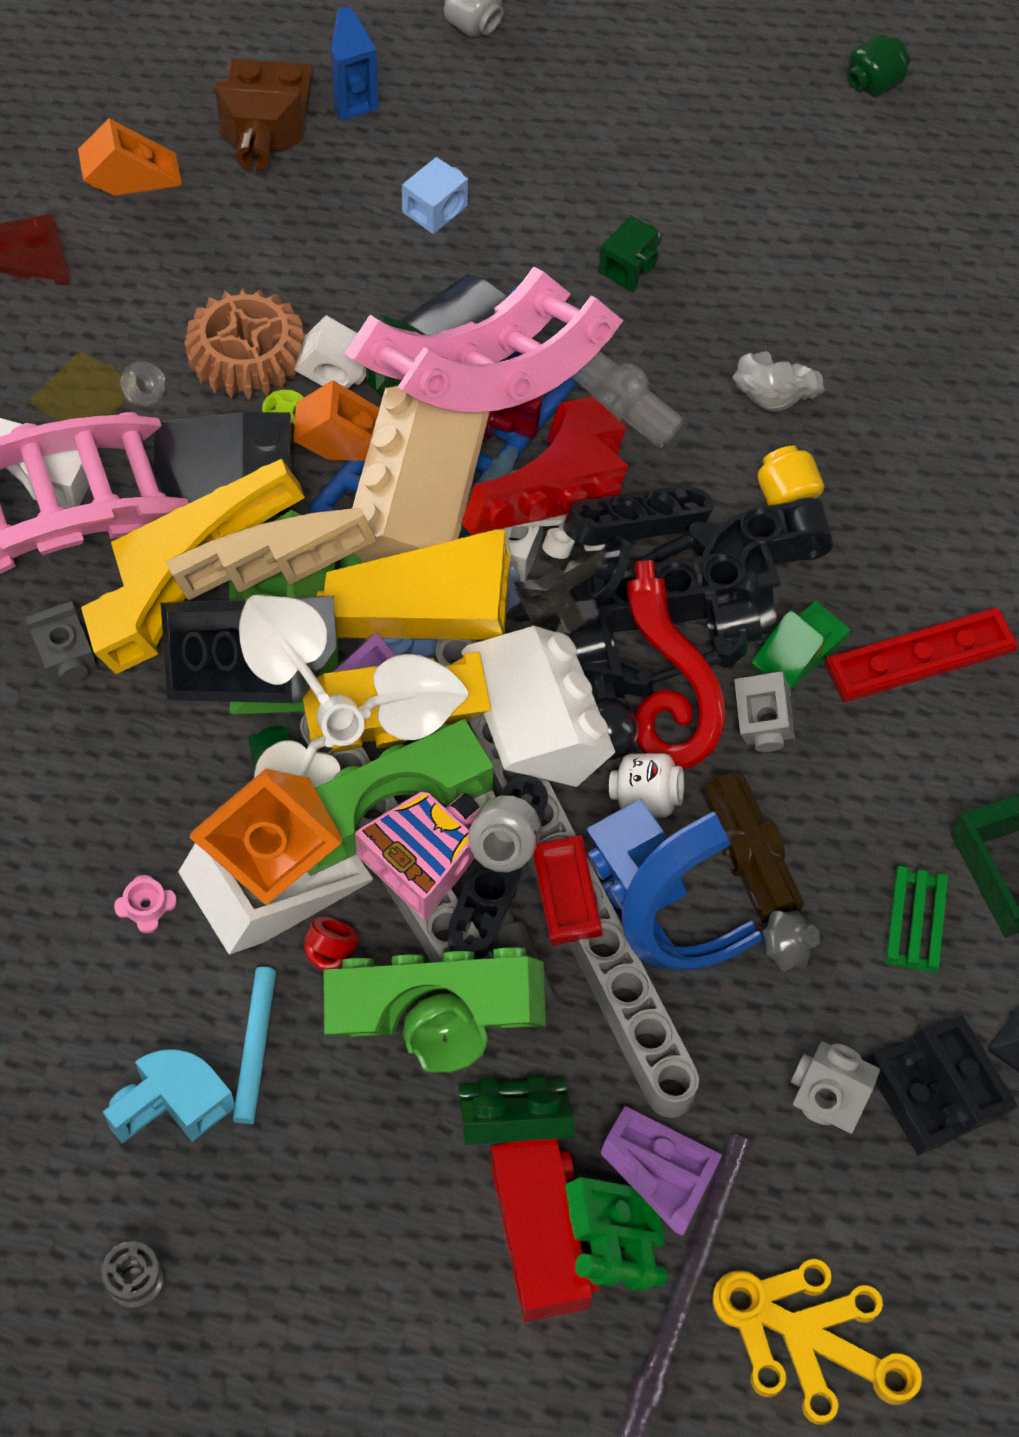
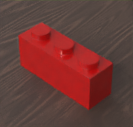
(538, 1227)

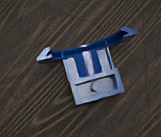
(646, 876)

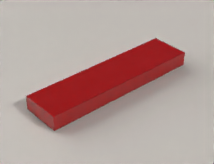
(920, 654)

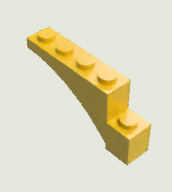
(128, 621)

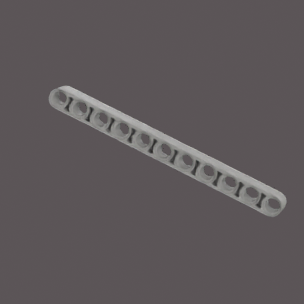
(612, 972)

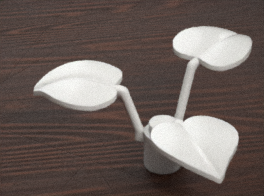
(412, 690)

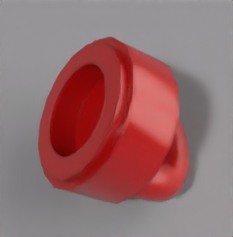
(330, 939)

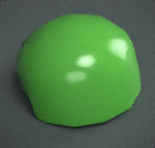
(439, 1017)

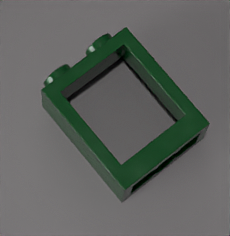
(969, 836)

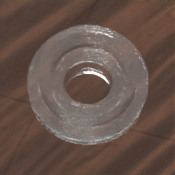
(154, 382)

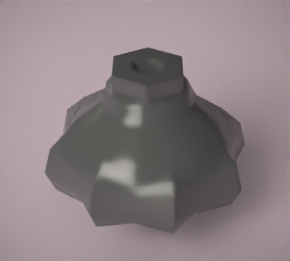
(789, 940)

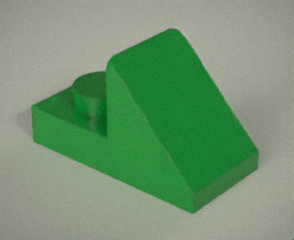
(801, 643)

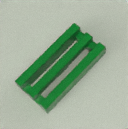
(921, 881)

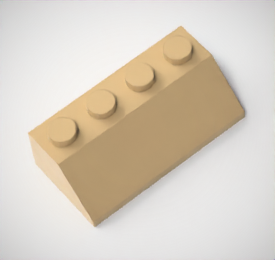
(417, 474)

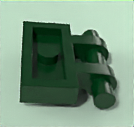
(516, 1110)

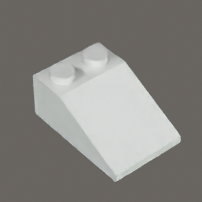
(244, 919)

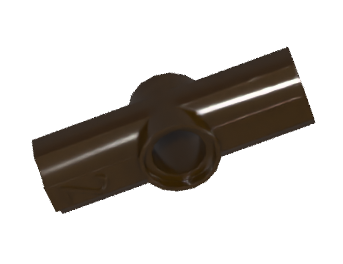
(755, 846)

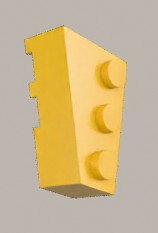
(359, 687)

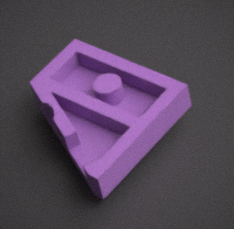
(661, 1166)

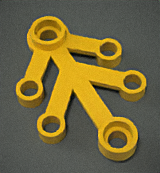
(806, 1334)

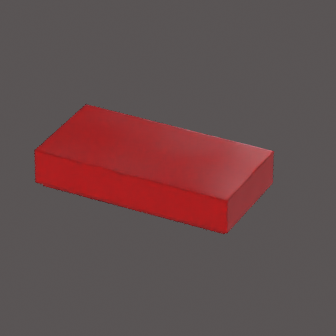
(567, 890)

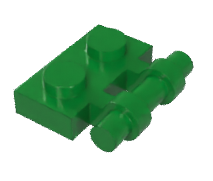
(610, 1219)

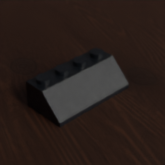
(207, 658)

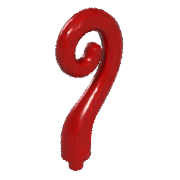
(651, 615)

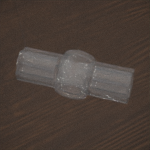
(627, 396)

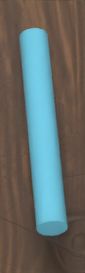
(254, 1045)

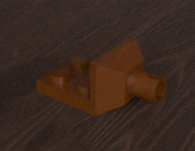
(263, 107)

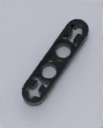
(637, 514)
(490, 926)

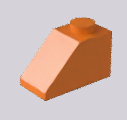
(126, 161)
(335, 423)

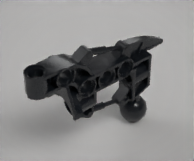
(732, 611)

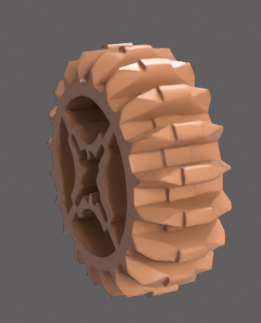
(227, 360)

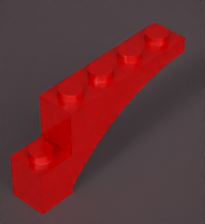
(573, 468)

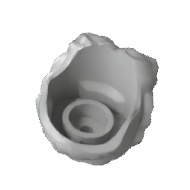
(776, 384)

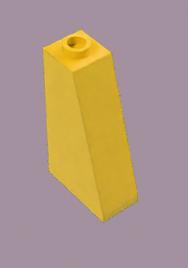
(427, 592)

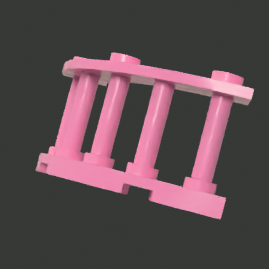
(462, 364)
(64, 528)

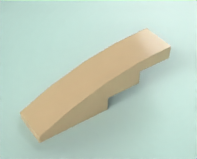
(288, 545)

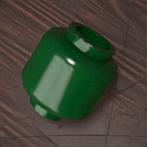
(878, 65)

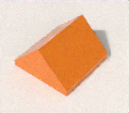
(269, 833)

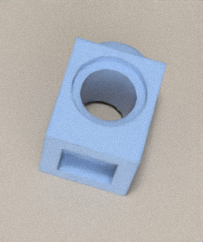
(435, 195)

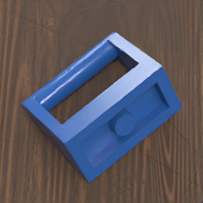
(353, 67)

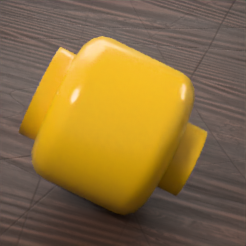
(789, 476)

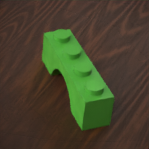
(440, 764)
(372, 998)

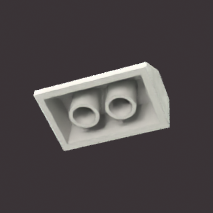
(542, 706)

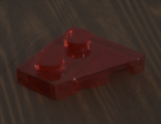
(32, 249)

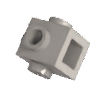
(834, 1085)

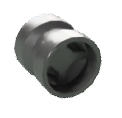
(136, 1287)

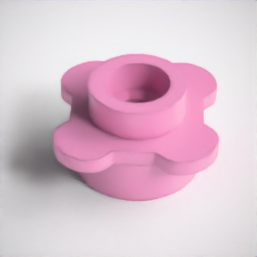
(143, 889)

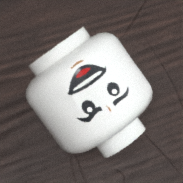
(648, 778)

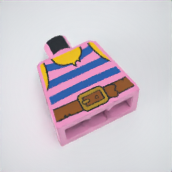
(420, 848)

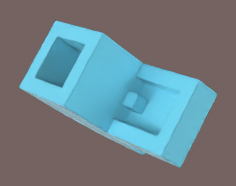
(171, 1083)

